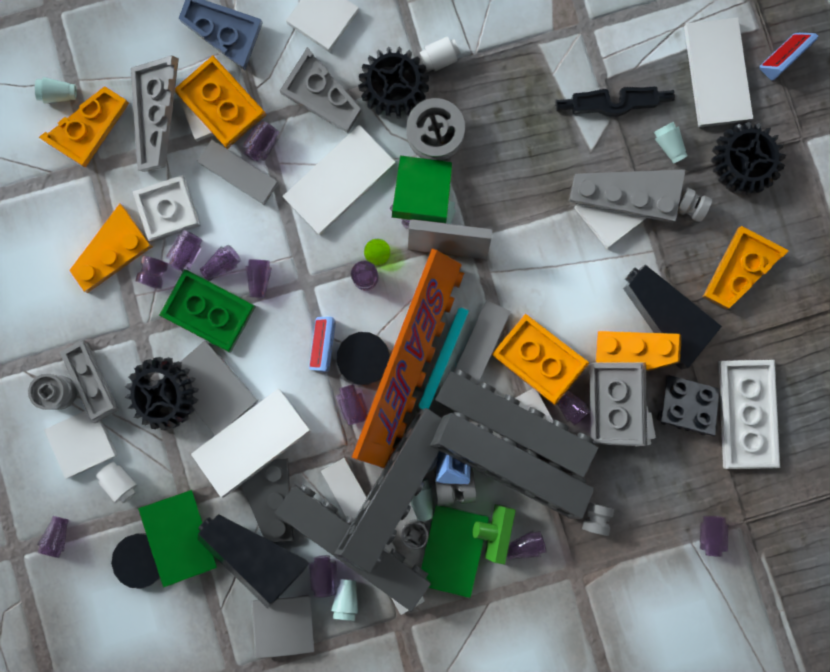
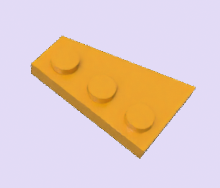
(88, 127)
(110, 250)
(742, 265)
(653, 348)

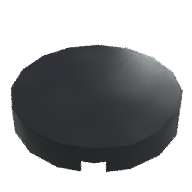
(362, 358)
(134, 562)

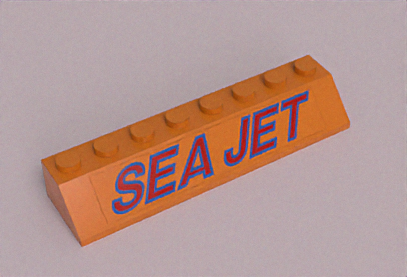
(408, 358)

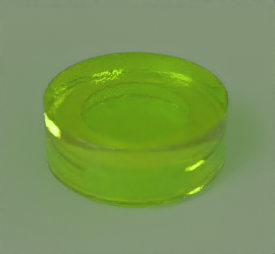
(377, 252)

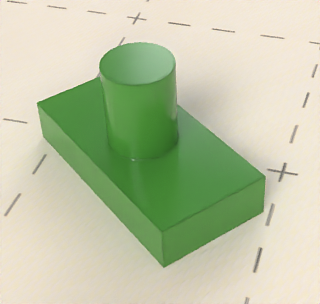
(496, 533)

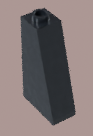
(670, 312)
(252, 559)

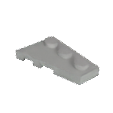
(319, 93)

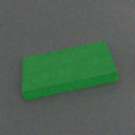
(422, 189)
(207, 310)
(173, 538)
(452, 550)

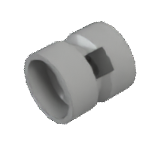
(52, 392)
(449, 493)

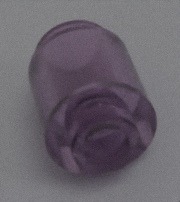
(261, 141)
(184, 251)
(352, 404)
(714, 535)
(323, 576)

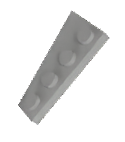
(152, 106)
(635, 193)

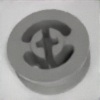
(455, 125)

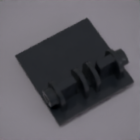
(690, 406)

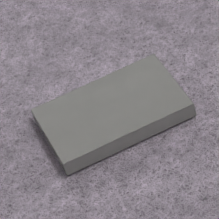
(449, 239)
(220, 393)
(618, 403)

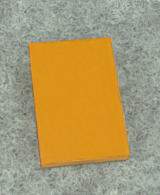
(220, 102)
(540, 359)

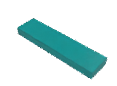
(443, 358)

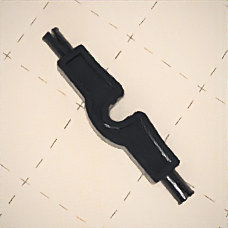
(629, 99)

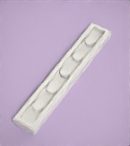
(351, 498)

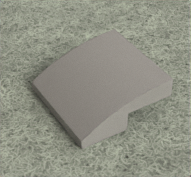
(283, 627)

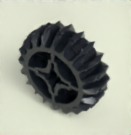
(402, 88)
(768, 160)
(151, 395)

